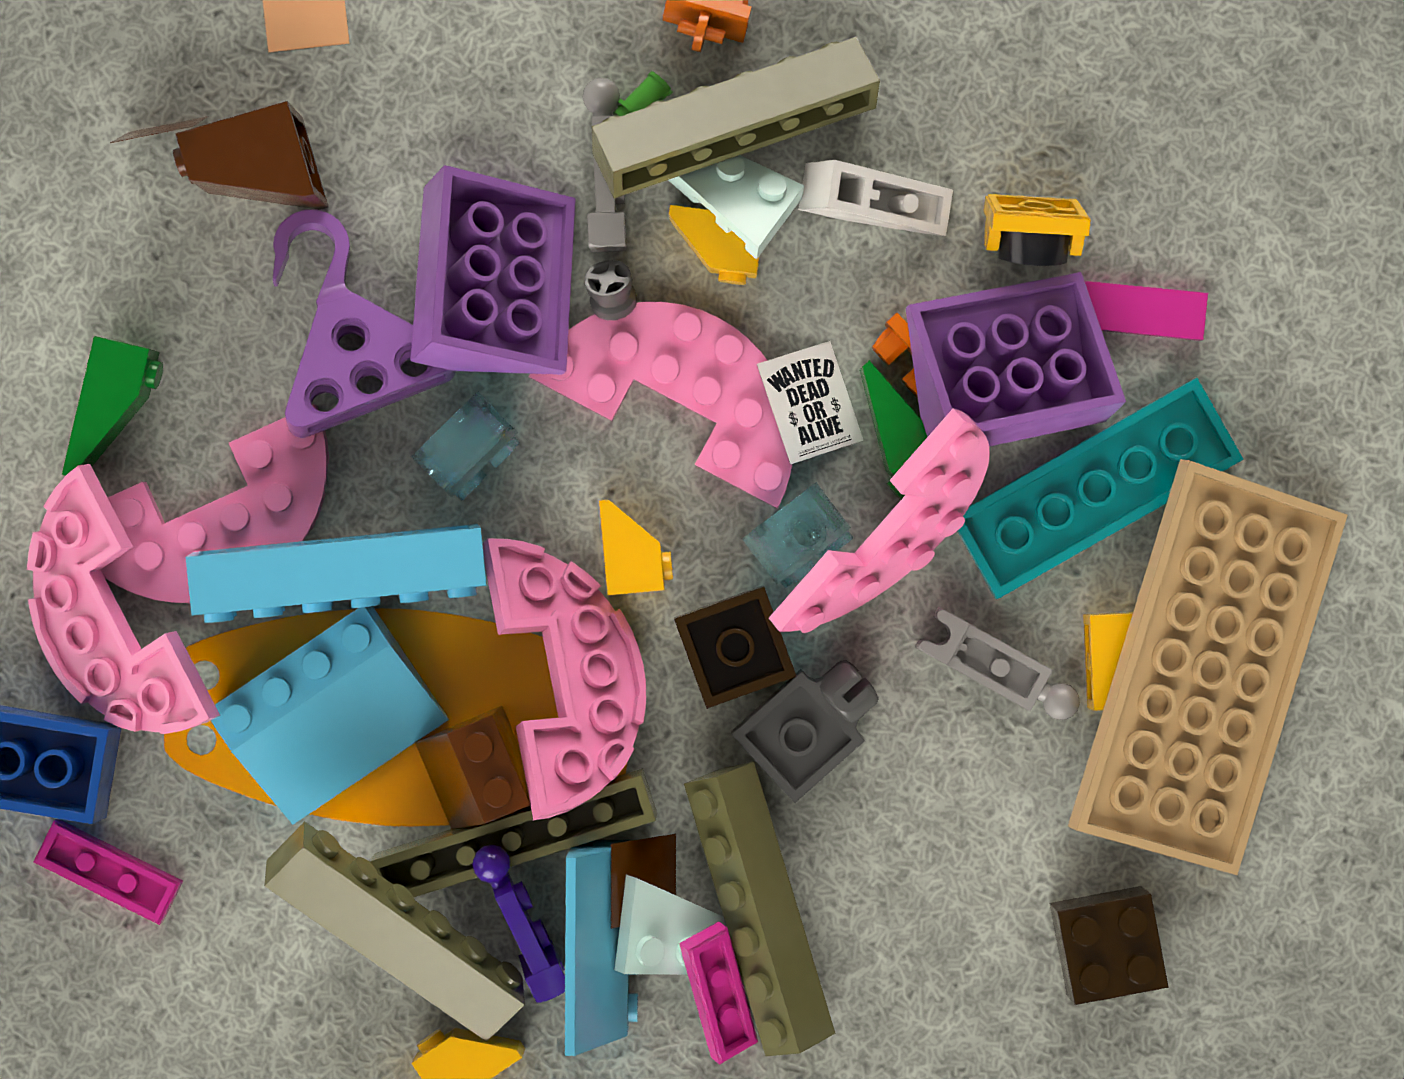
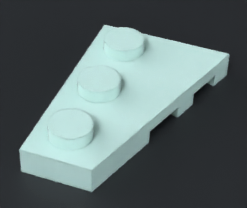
(743, 198)
(654, 926)

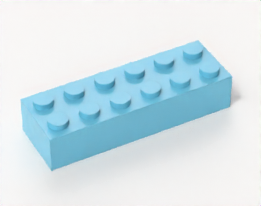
(335, 570)

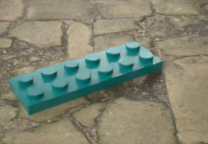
(1093, 488)

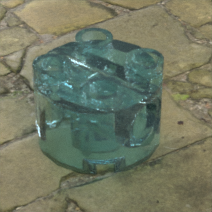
(465, 446)
(817, 522)

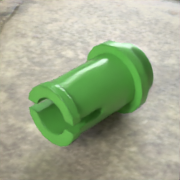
(649, 91)

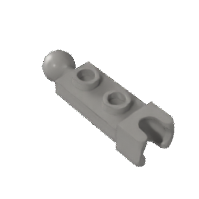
(605, 226)
(1000, 667)

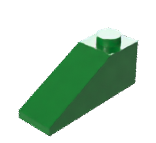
(112, 392)
(895, 423)

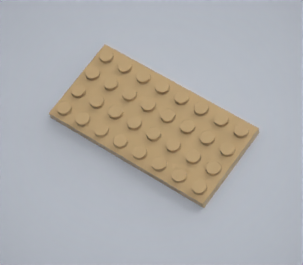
(1207, 668)

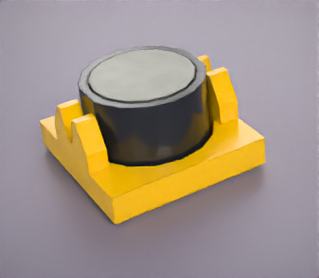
(1034, 229)

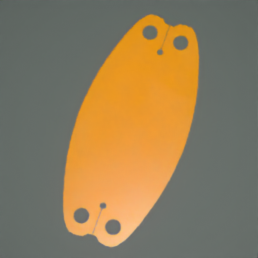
(456, 657)

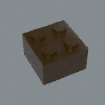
(734, 647)
(1109, 945)

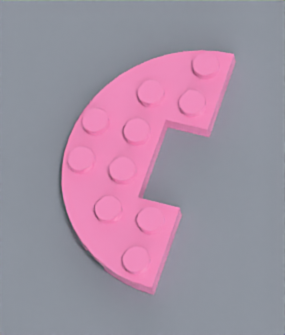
(695, 364)
(937, 489)
(278, 506)
(86, 629)
(591, 667)

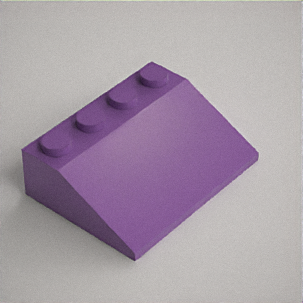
(493, 276)
(1014, 359)

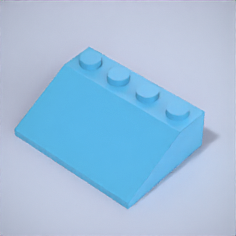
(328, 714)
(595, 994)

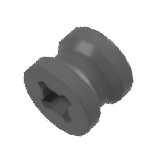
(610, 290)

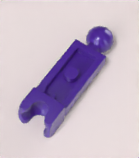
(539, 958)

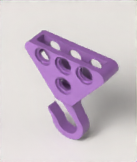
(340, 312)

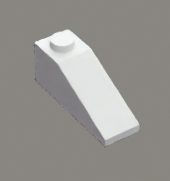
(874, 198)

